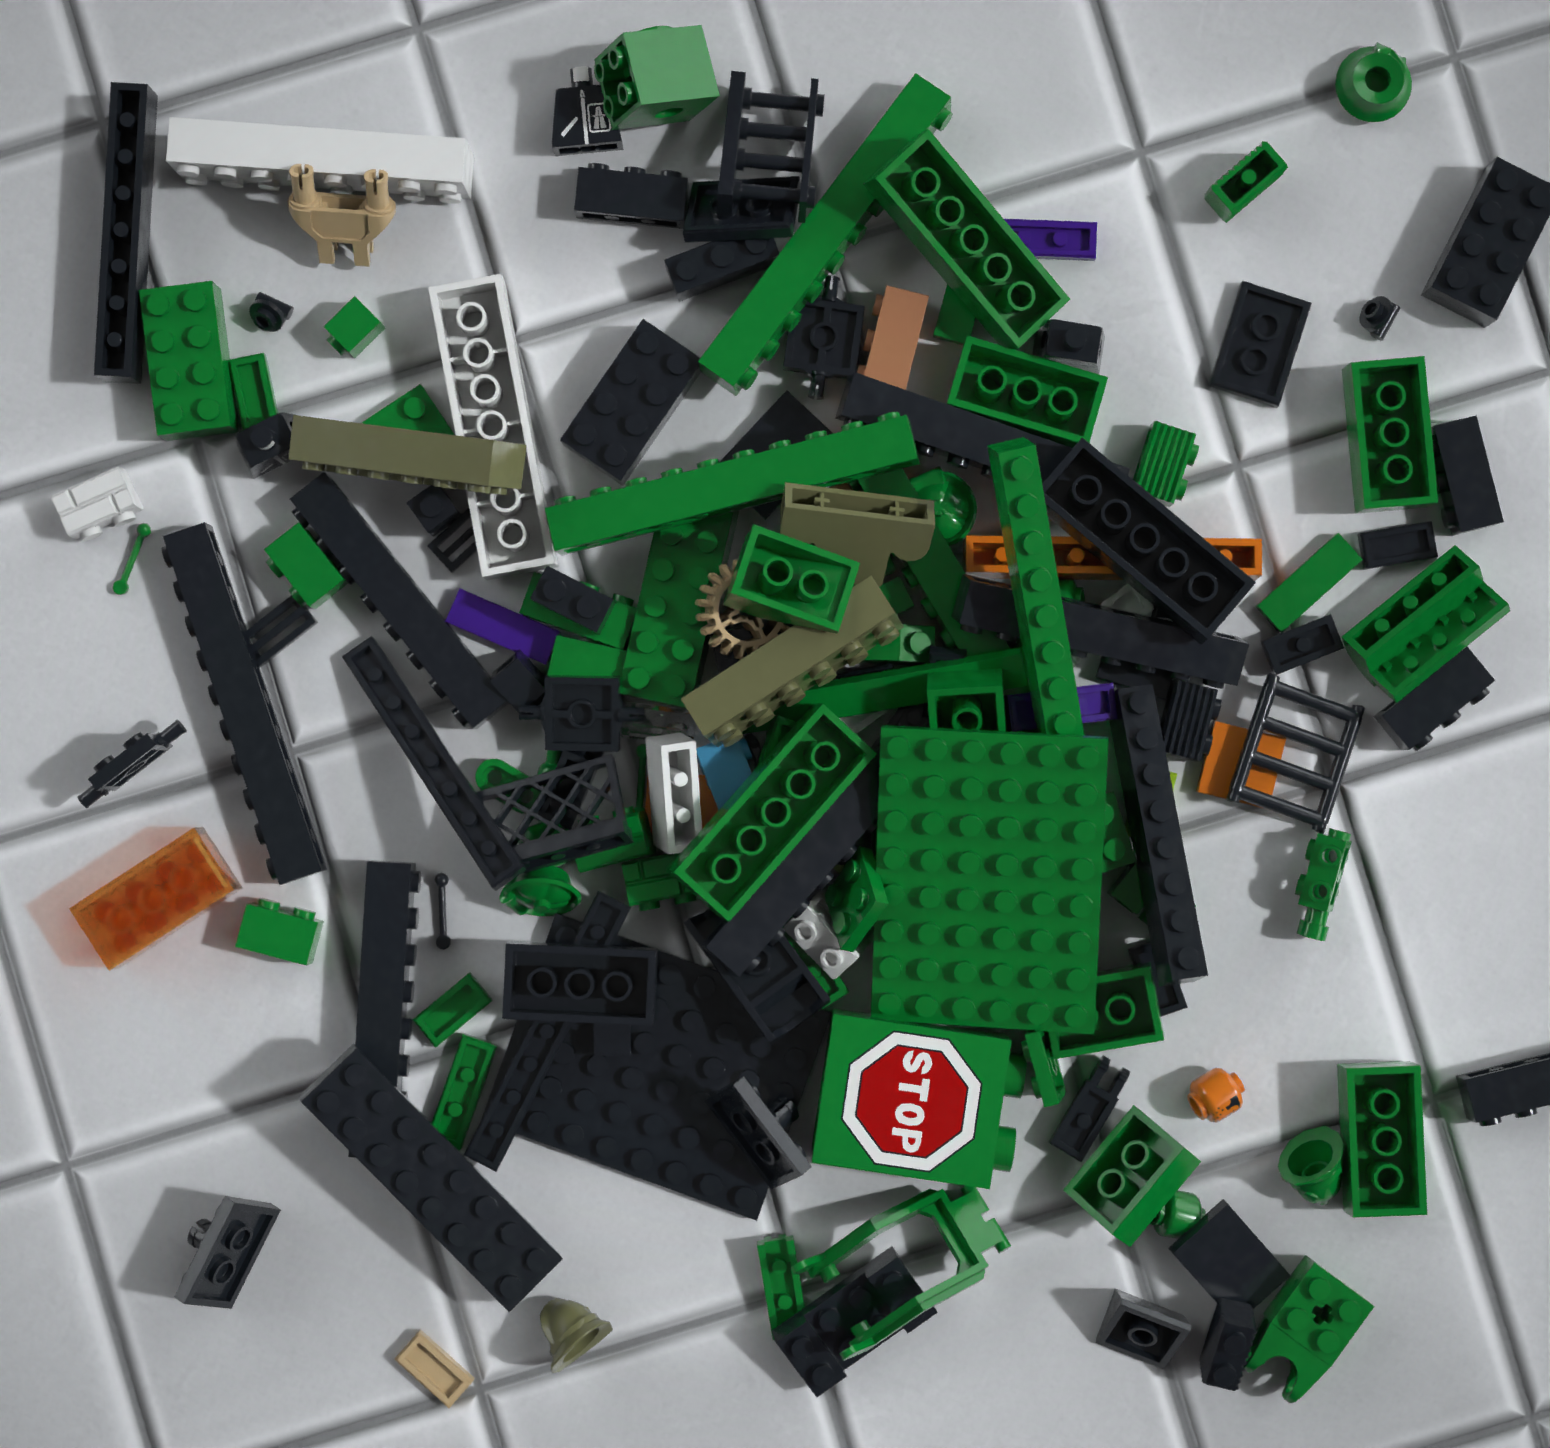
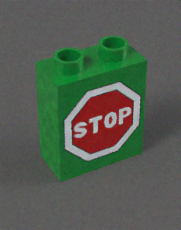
(916, 1099)

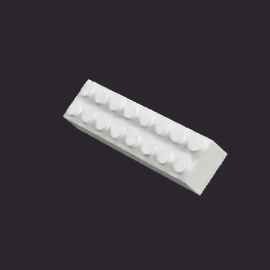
(340, 157)
(492, 404)

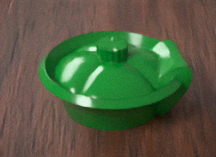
(1373, 83)
(953, 502)
(541, 893)

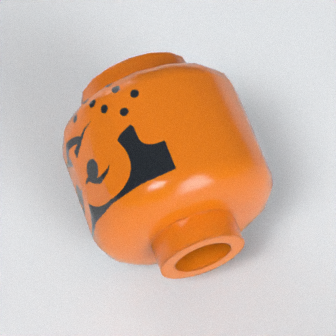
(1216, 1095)

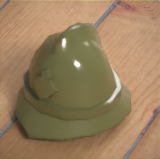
(570, 1331)

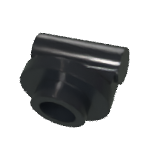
(269, 312)
(1378, 316)

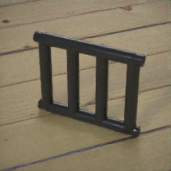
(1250, 756)

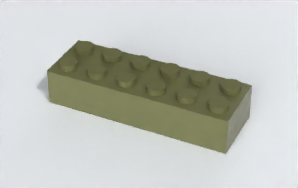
(407, 455)
(789, 666)

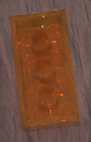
(155, 898)

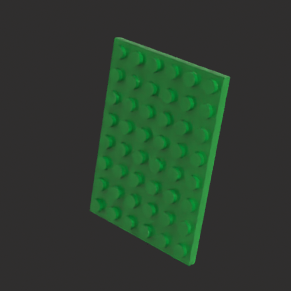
(989, 878)

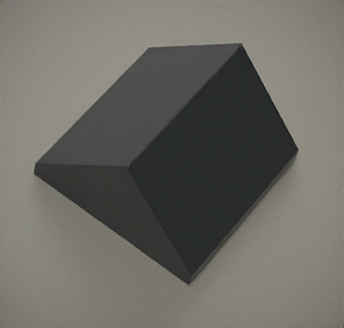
(1142, 1329)

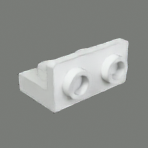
(817, 938)

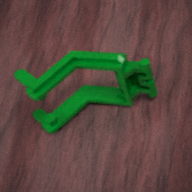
(962, 1230)

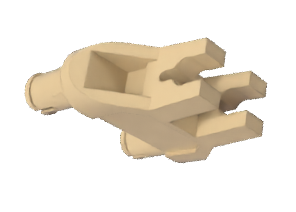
(341, 217)

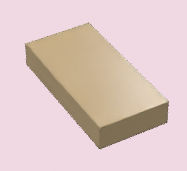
(434, 1368)

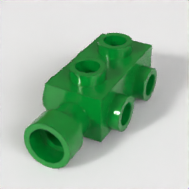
(1321, 872)

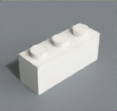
(673, 791)

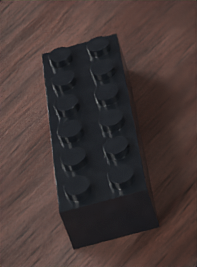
(1143, 542)

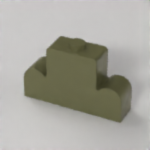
(858, 525)

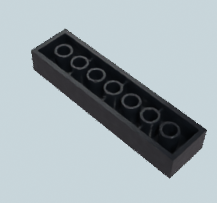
(430, 1177)

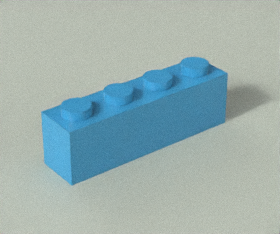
(724, 768)

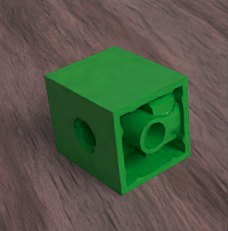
(656, 76)

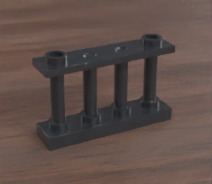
(740, 128)

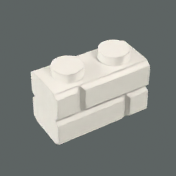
(97, 503)

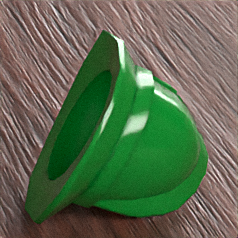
(1314, 1164)

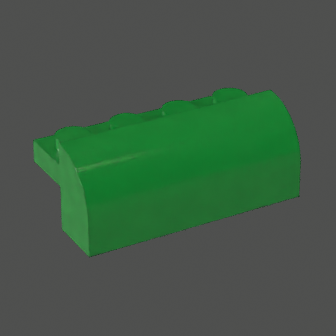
(1424, 624)

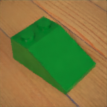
(791, 581)

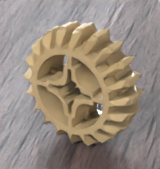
(716, 624)

